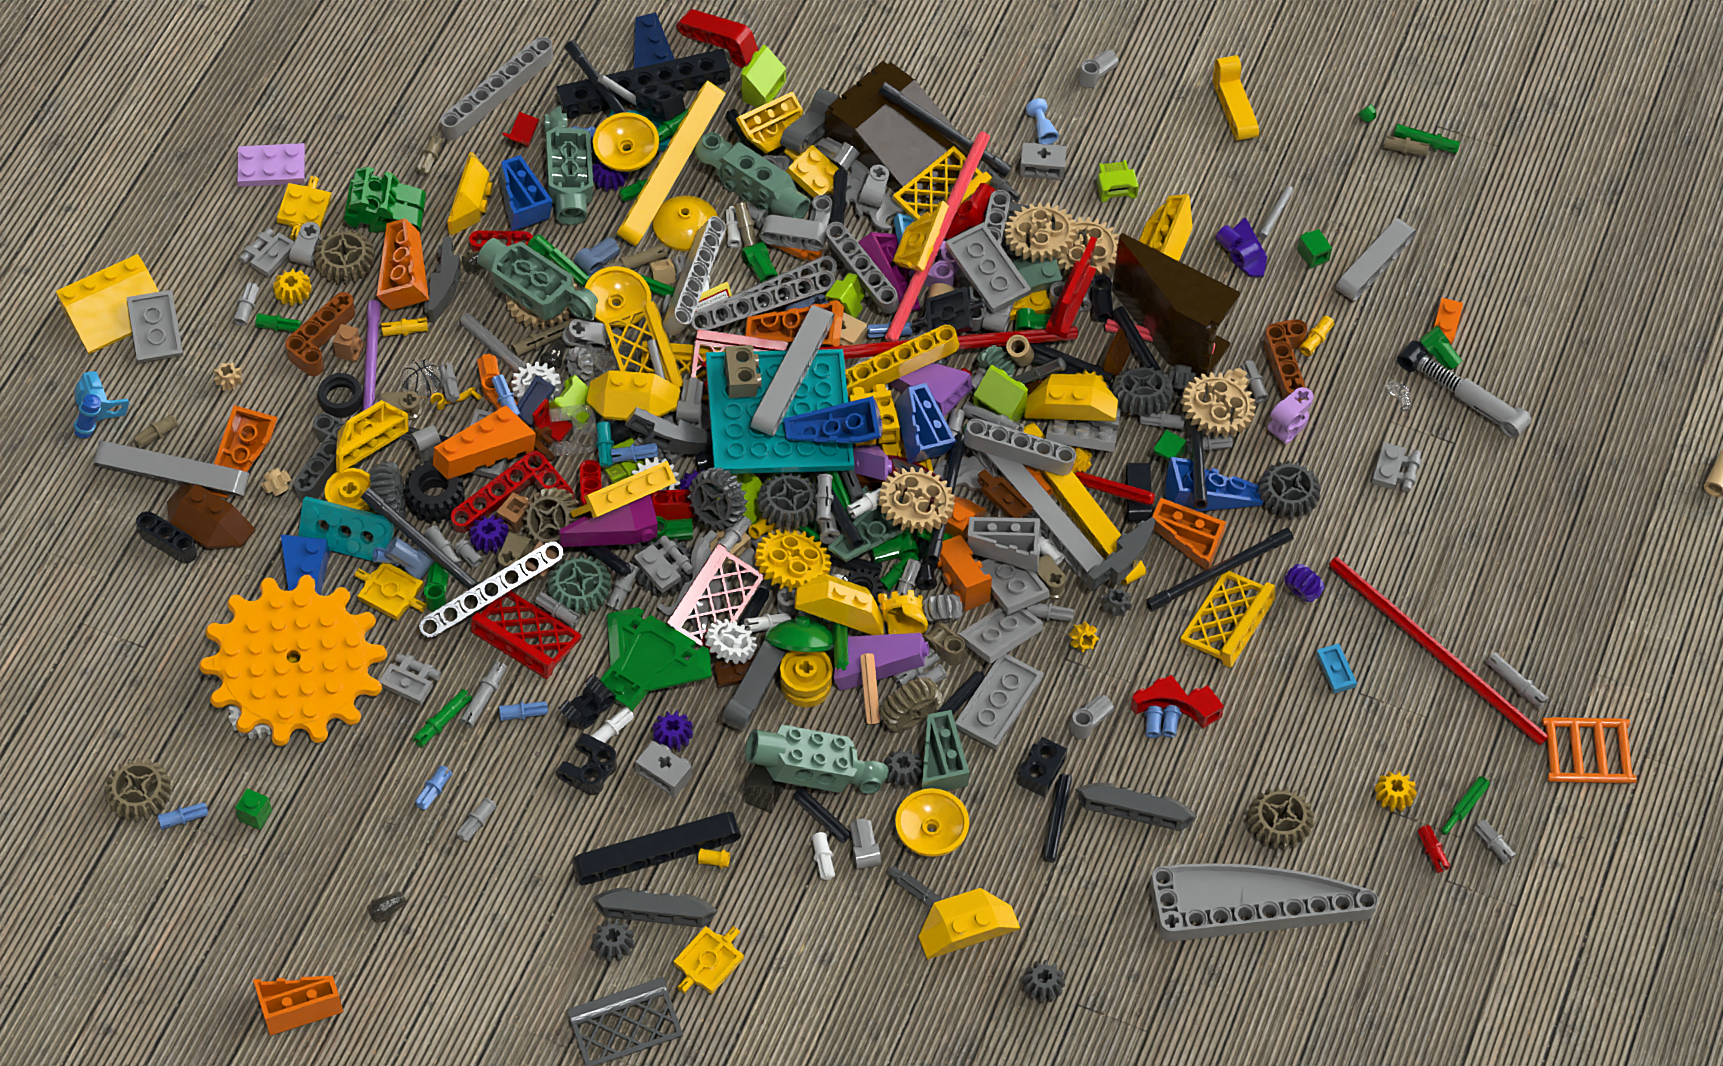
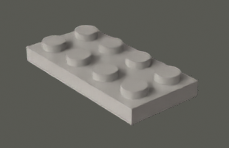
(988, 267)
(999, 700)

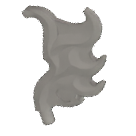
(878, 215)
(967, 473)
(698, 558)

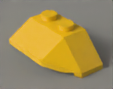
(767, 123)
(471, 196)
(1169, 226)
(620, 392)
(1072, 399)
(369, 433)
(840, 603)
(965, 922)

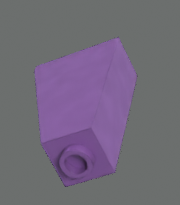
(944, 382)
(891, 654)

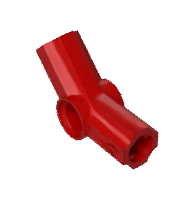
(971, 211)

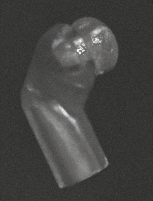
(1401, 393)

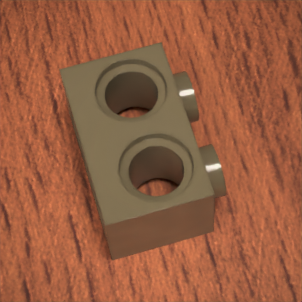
(739, 371)

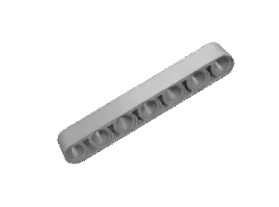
(496, 88)
(998, 214)
(810, 266)
(694, 276)
(771, 300)
(792, 370)
(171, 468)

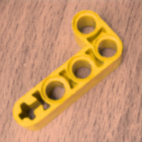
(1233, 98)

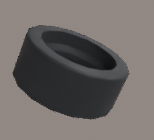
(345, 409)

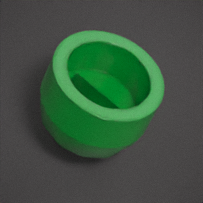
(1368, 114)

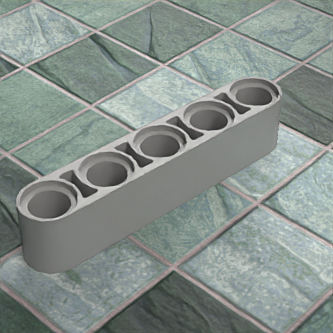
(861, 258)
(1375, 259)
(1019, 447)

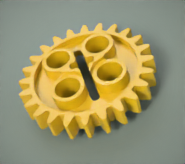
(791, 559)

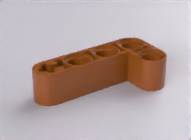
(317, 332)
(1287, 336)

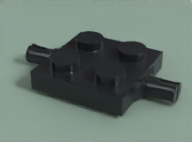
(950, 309)

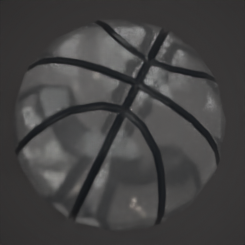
(421, 377)

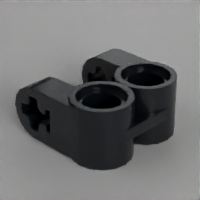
(585, 708)
(578, 776)

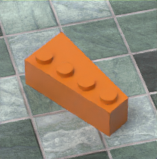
(402, 267)
(786, 324)
(483, 443)

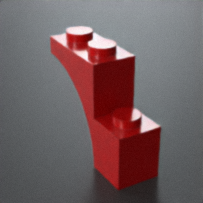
(1199, 705)

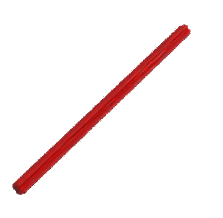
(965, 342)
(1438, 651)

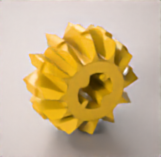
(292, 287)
(1399, 799)

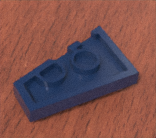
(650, 41)

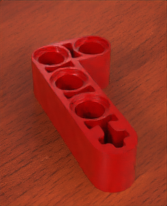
(721, 33)

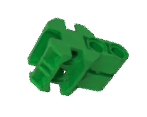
(382, 201)

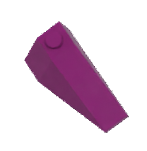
(882, 249)
(623, 525)

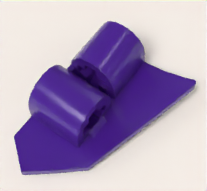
(1243, 248)

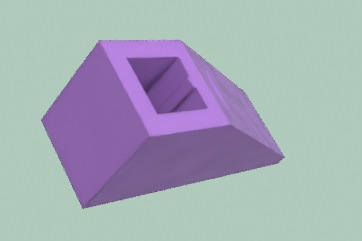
(871, 462)

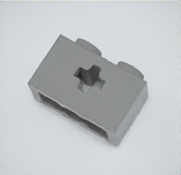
(1043, 161)
(664, 769)

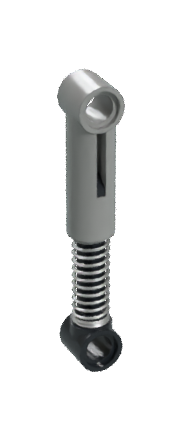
(1511, 420)

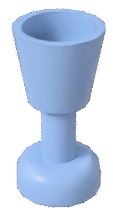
(1045, 130)

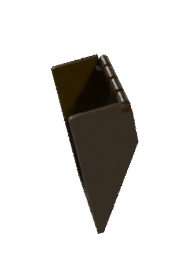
(889, 133)
(1173, 304)

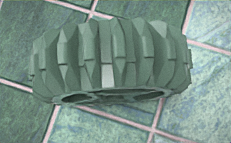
(590, 576)

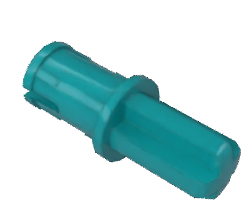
(604, 444)

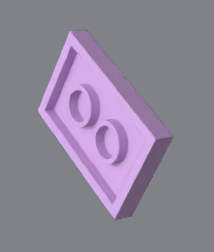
(271, 164)

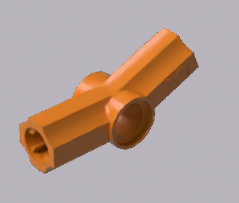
(488, 369)

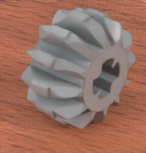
(942, 608)

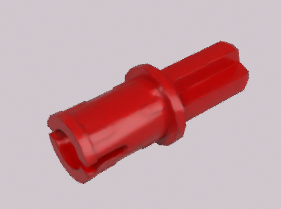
(1433, 848)

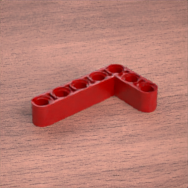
(505, 483)
(666, 503)

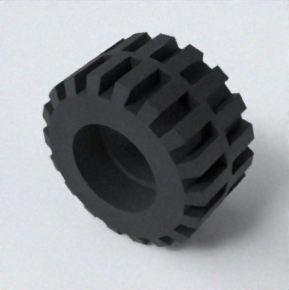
(432, 507)

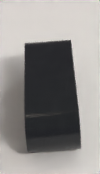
(1138, 476)
(171, 546)

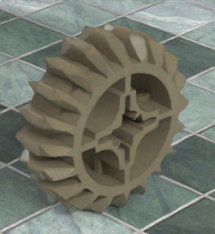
(357, 261)
(540, 517)
(910, 704)
(144, 777)
(1287, 830)

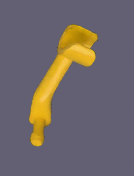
(443, 401)

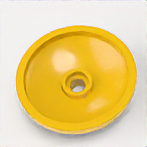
(624, 132)
(679, 230)
(618, 286)
(934, 810)

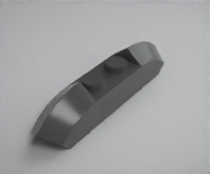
(1135, 806)
(655, 908)

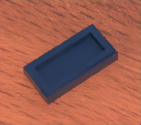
(533, 397)

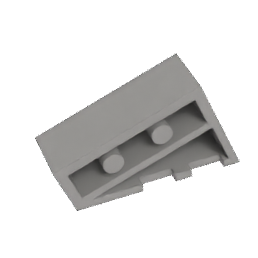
(1006, 540)

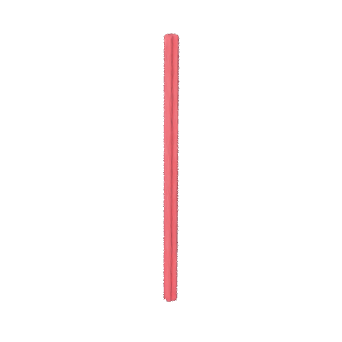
(953, 202)

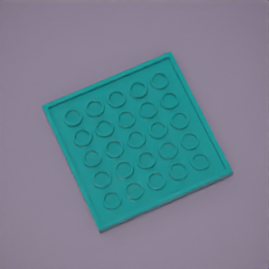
(751, 451)

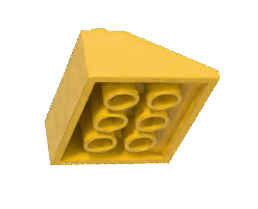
(99, 302)

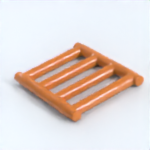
(1598, 725)

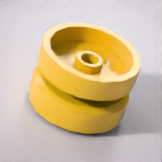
(347, 488)
(806, 677)

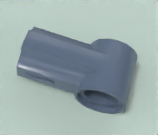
(592, 260)
(413, 559)

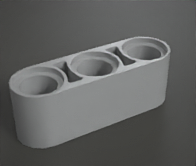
(793, 233)

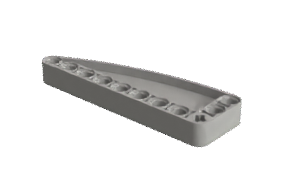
(1238, 890)

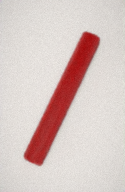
(1116, 488)

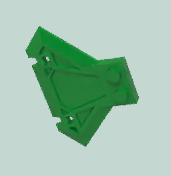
(649, 657)

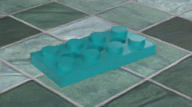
(355, 519)

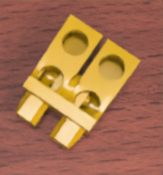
(888, 414)

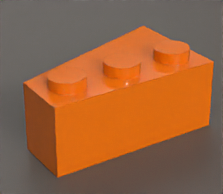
(1189, 531)
(964, 573)
(297, 1001)

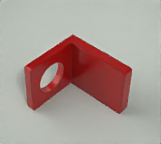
(523, 129)
(559, 428)

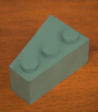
(944, 757)

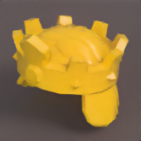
(903, 613)

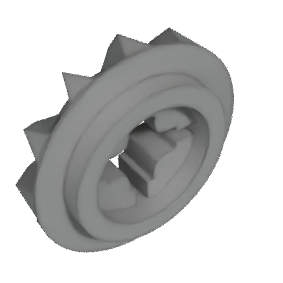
(584, 361)

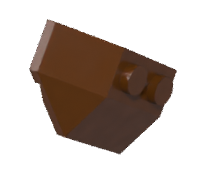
(208, 518)

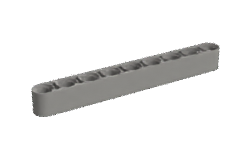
(1053, 521)

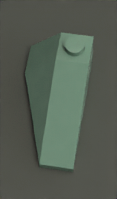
(1037, 274)
(874, 531)

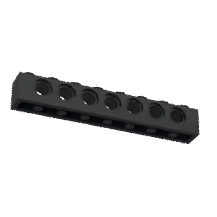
(681, 73)

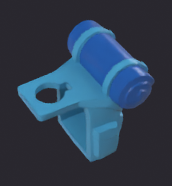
(93, 404)

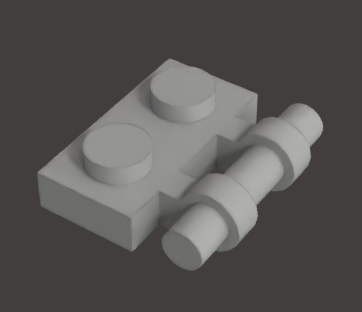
(271, 256)
(1389, 465)
(658, 568)
(407, 684)

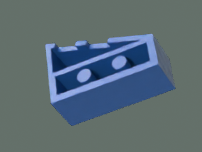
(523, 194)
(922, 424)
(305, 557)

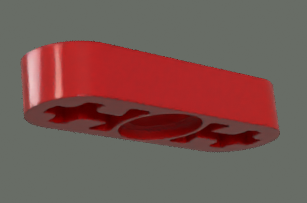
(485, 235)

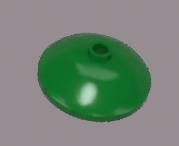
(800, 635)

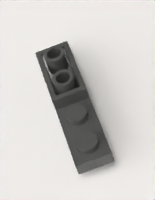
(444, 282)
(677, 438)
(1128, 554)

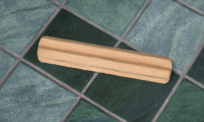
(870, 688)

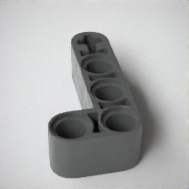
(811, 125)
(309, 481)
(753, 686)

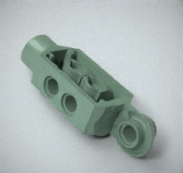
(568, 168)
(752, 177)
(535, 281)
(813, 759)

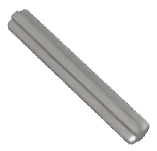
(492, 342)

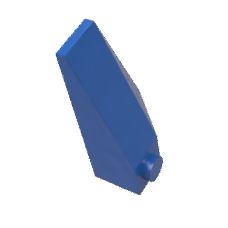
(843, 423)
(1221, 490)

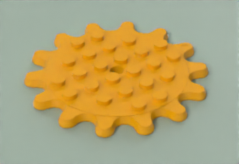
(284, 693)

